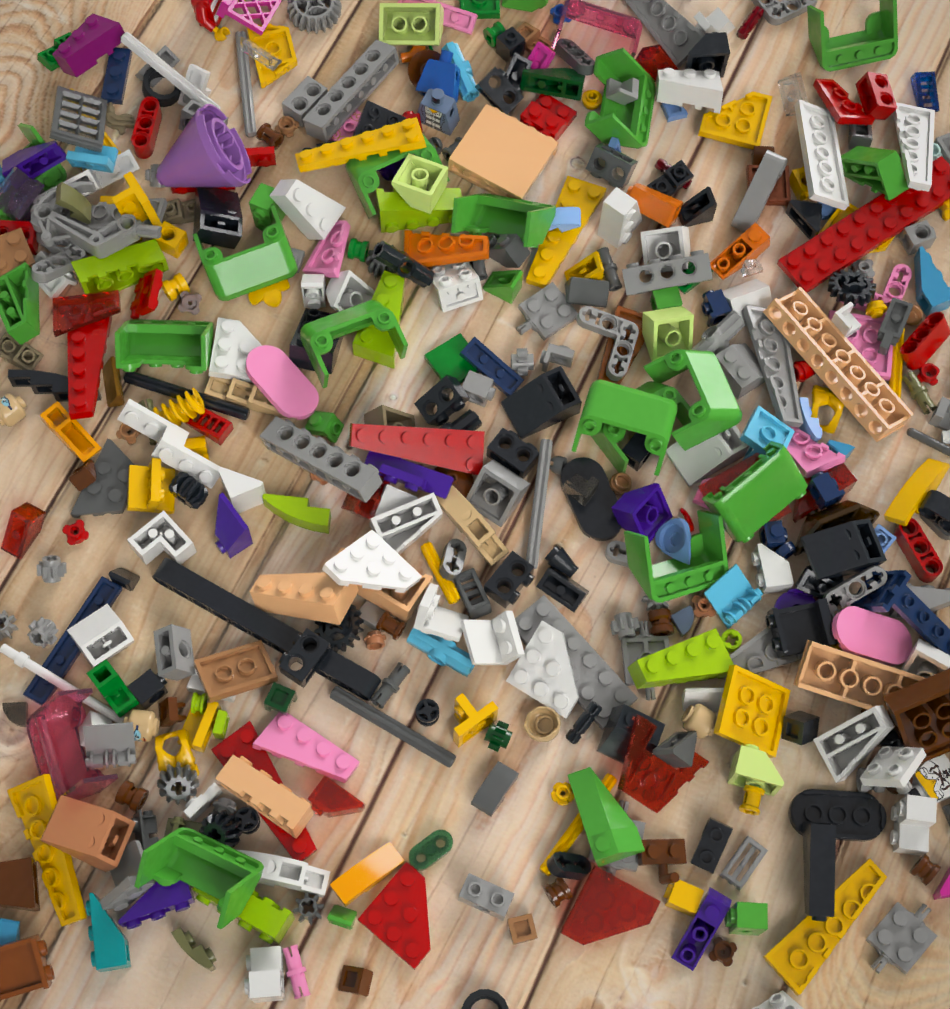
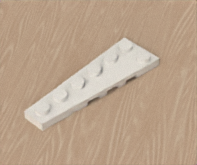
(915, 139)

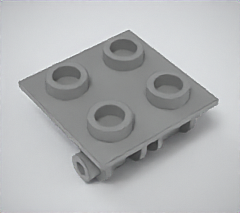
(109, 745)

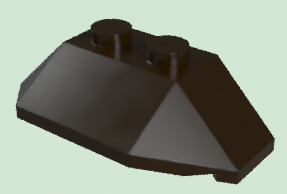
(833, 516)

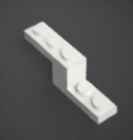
(124, 163)
(170, 443)

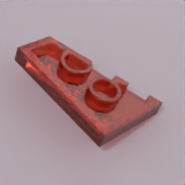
(83, 309)

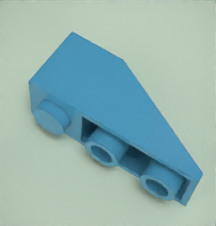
(930, 288)

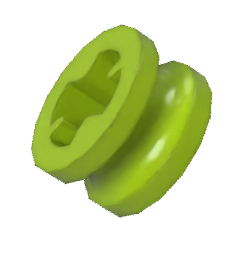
(734, 634)
(198, 703)

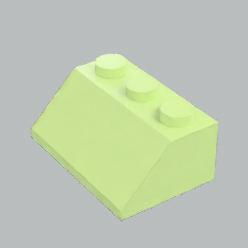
(411, 23)

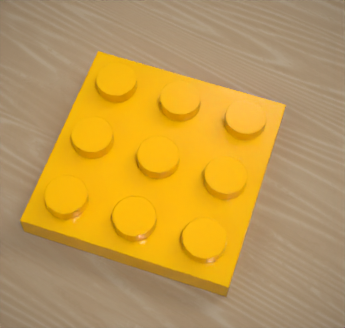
(752, 710)

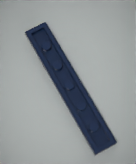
(66, 650)

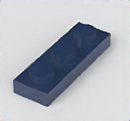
(116, 75)
(491, 366)

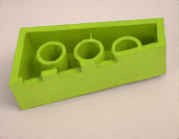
(397, 215)
(691, 660)

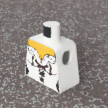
(932, 779)

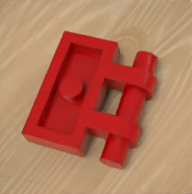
(146, 293)

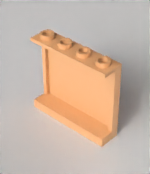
(501, 154)

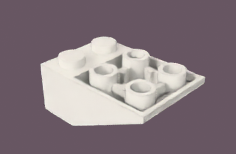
(708, 456)

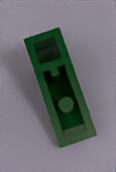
(554, 82)

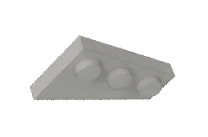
(758, 654)

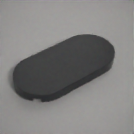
(596, 517)
(854, 813)

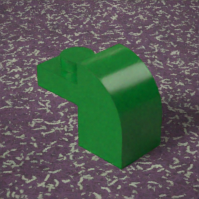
(112, 688)

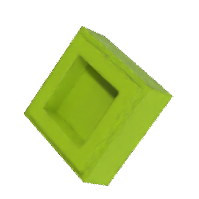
(221, 724)

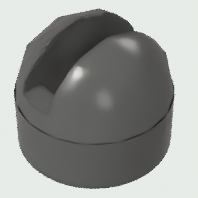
(434, 140)
(558, 465)

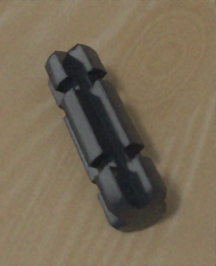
(583, 722)

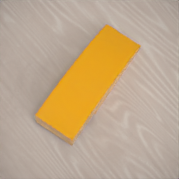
(70, 432)
(366, 874)

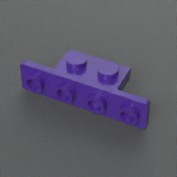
(410, 474)

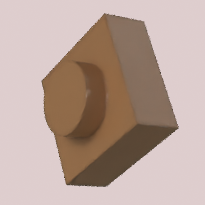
(522, 928)

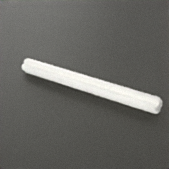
(165, 70)

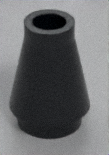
(561, 561)

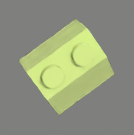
(420, 182)
(667, 330)
(754, 768)

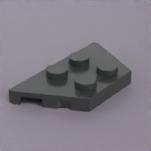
(110, 489)

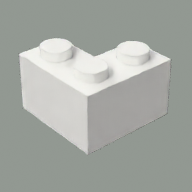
(159, 536)
(911, 824)
(266, 974)

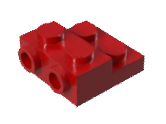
(548, 116)

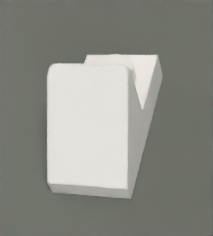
(199, 78)

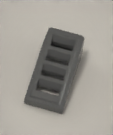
(859, 135)
(477, 607)

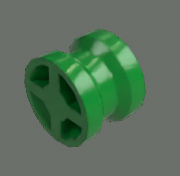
(491, 34)
(358, 250)

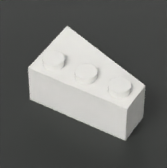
(690, 87)
(407, 522)
(853, 741)

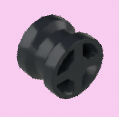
(426, 707)
(244, 816)

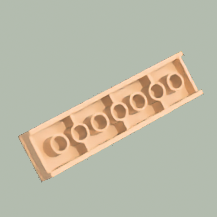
(838, 364)
(849, 676)

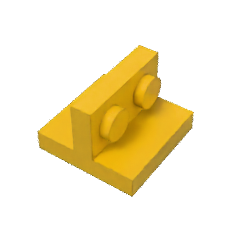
(135, 202)
(150, 488)
(470, 720)

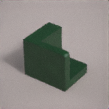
(280, 698)

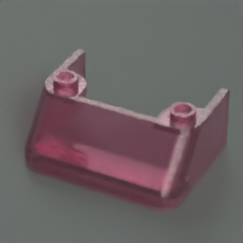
(601, 18)
(58, 749)

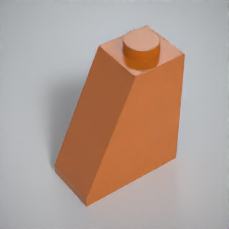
(655, 204)

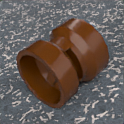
(660, 622)
(131, 795)

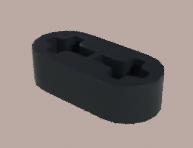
(574, 865)

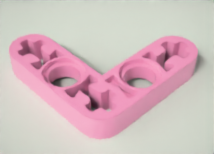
(892, 283)

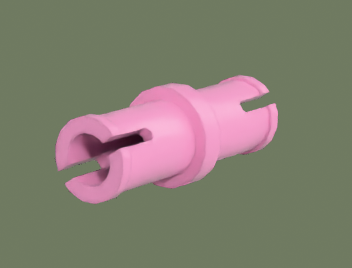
(296, 971)

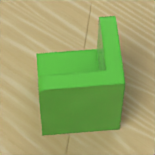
(665, 298)

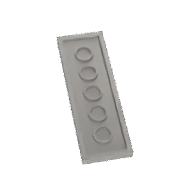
(592, 675)

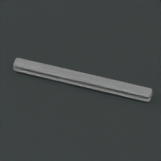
(246, 88)
(539, 502)

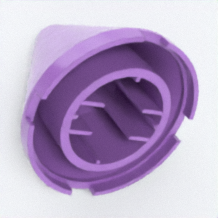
(206, 154)

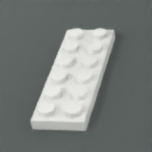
(821, 155)

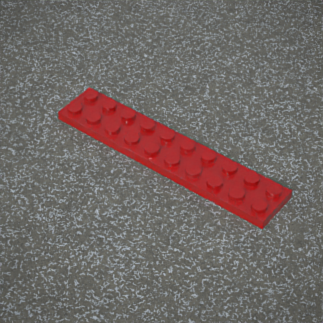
(864, 231)

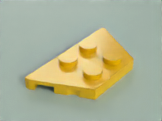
(279, 43)

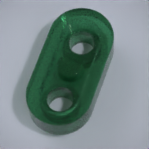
(430, 850)

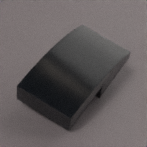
(672, 179)

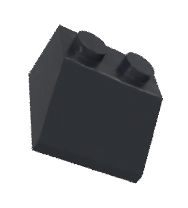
(710, 53)
(619, 729)

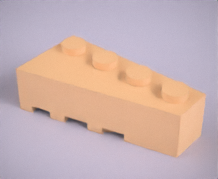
(304, 596)

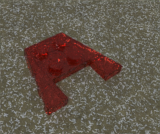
(647, 776)

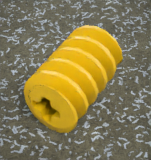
(183, 409)

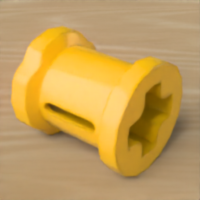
(751, 800)

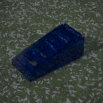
(929, 78)

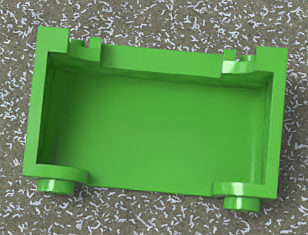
(758, 493)

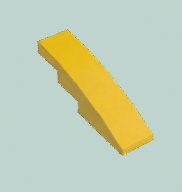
(914, 491)

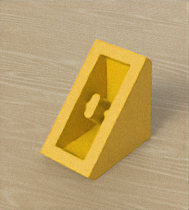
(589, 268)

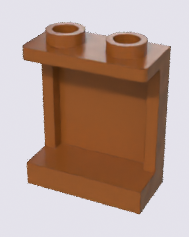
(24, 967)

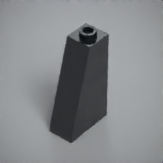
(819, 869)

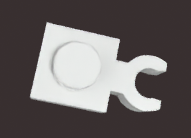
(198, 805)

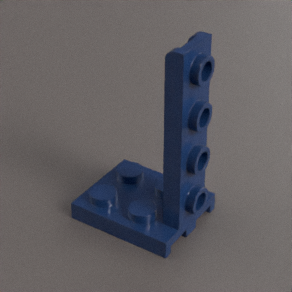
(908, 606)

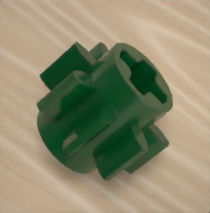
(498, 736)

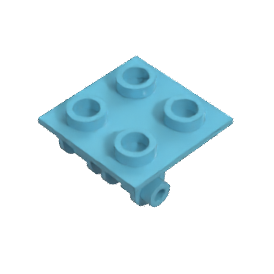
(732, 596)

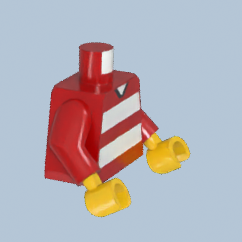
(206, 16)

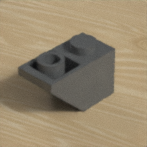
(507, 250)

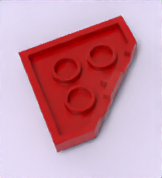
(401, 916)

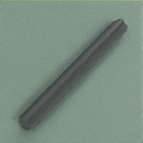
(393, 726)

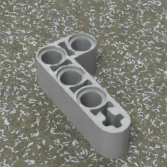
(759, 190)

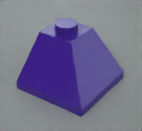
(642, 510)
(230, 529)

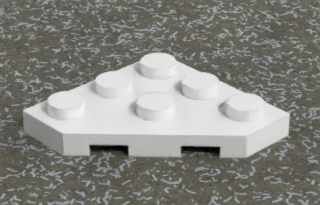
(231, 349)
(372, 565)
(546, 671)

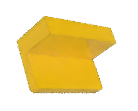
(200, 726)

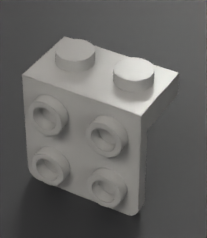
(124, 879)

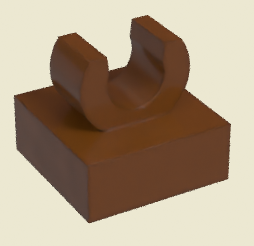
(169, 712)

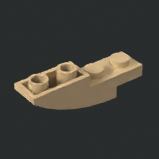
(473, 526)

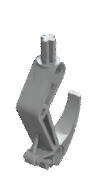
(99, 242)

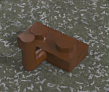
(663, 853)

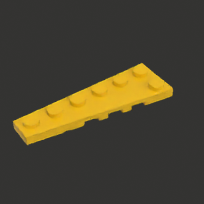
(398, 136)
(557, 243)
(34, 805)
(811, 942)

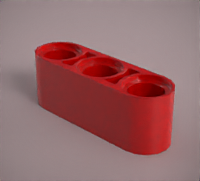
(143, 135)
(925, 340)
(917, 560)

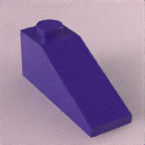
(34, 159)

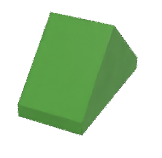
(504, 284)

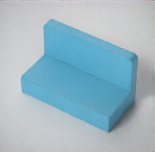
(93, 160)

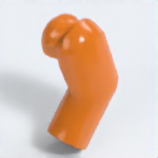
(406, 56)

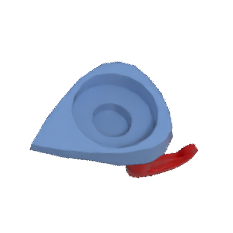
(675, 537)

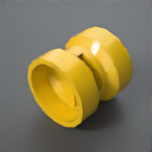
(175, 286)

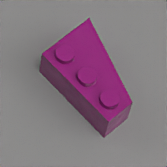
(87, 44)

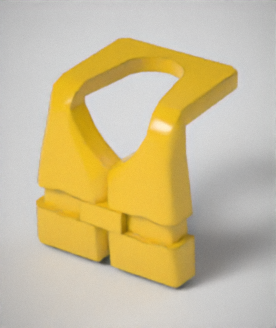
(823, 396)
(184, 755)

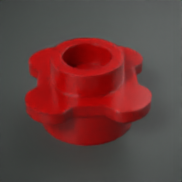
(931, 369)
(76, 538)

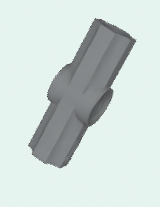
(718, 337)

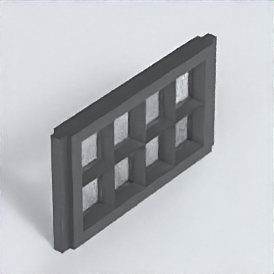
(78, 119)

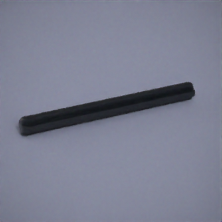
(173, 390)

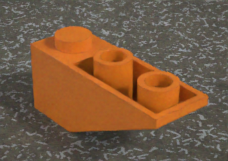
(747, 246)

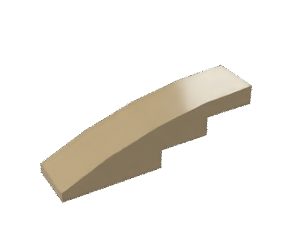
(241, 394)

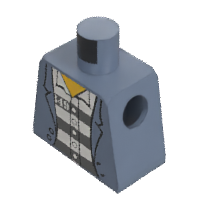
(439, 111)

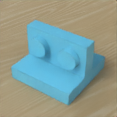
(763, 429)

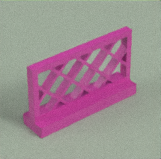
(227, 6)

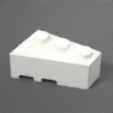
(307, 208)
(619, 218)

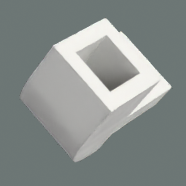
(714, 22)

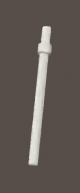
(23, 660)

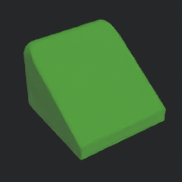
(342, 917)

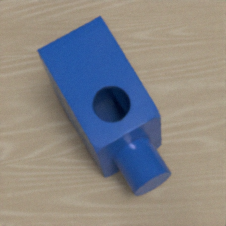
(440, 75)

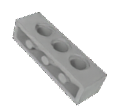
(701, 273)

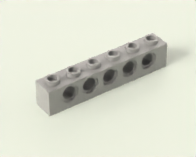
(351, 90)
(321, 459)

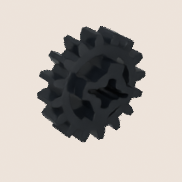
(851, 287)
(341, 638)

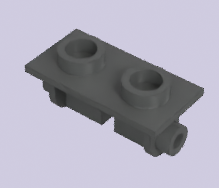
(144, 826)

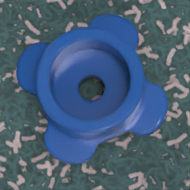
(555, 11)

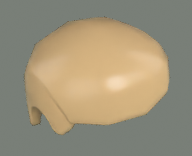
(542, 724)

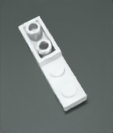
(291, 873)

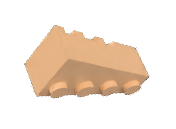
(397, 604)
(265, 795)

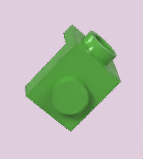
(325, 425)

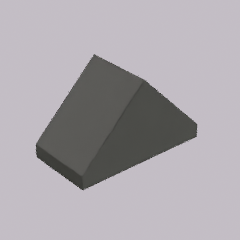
(678, 749)

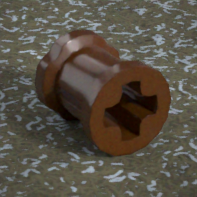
(269, 136)
(391, 625)

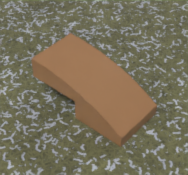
(532, 36)

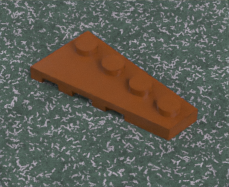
(635, 317)

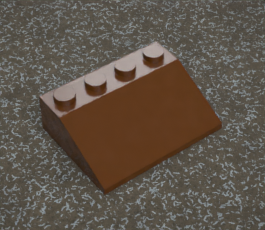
(923, 714)

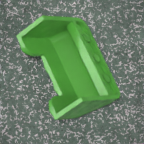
(628, 121)
(164, 342)

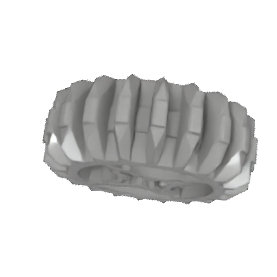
(315, 15)

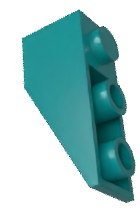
(110, 944)

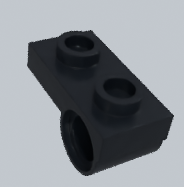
(711, 845)

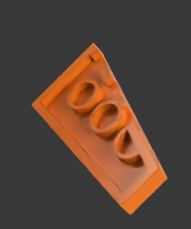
(444, 248)

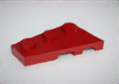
(839, 105)

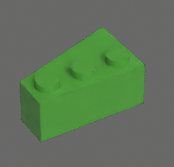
(875, 168)
(20, 303)

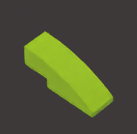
(298, 512)

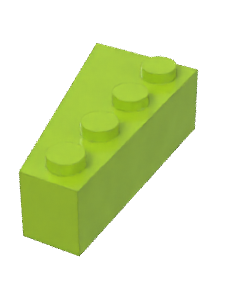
(120, 268)
(377, 344)
(259, 914)

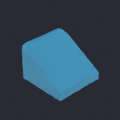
(843, 448)
(9, 931)

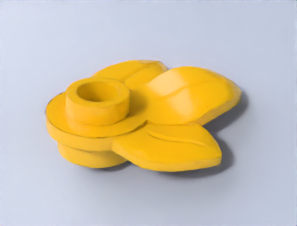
(270, 295)

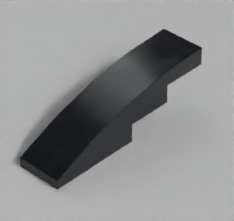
(42, 383)

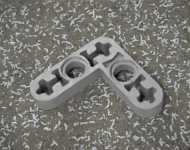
(786, 14)
(46, 271)
(617, 333)
(843, 588)

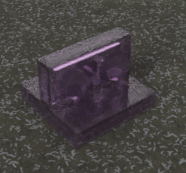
(18, 194)

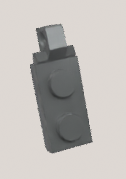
(893, 324)

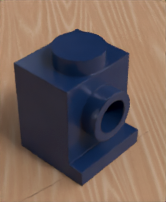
(715, 306)
(824, 490)
(773, 535)

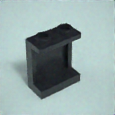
(798, 623)

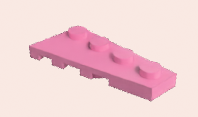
(304, 746)

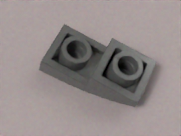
(494, 788)

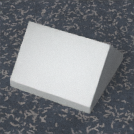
(749, 293)
(242, 490)

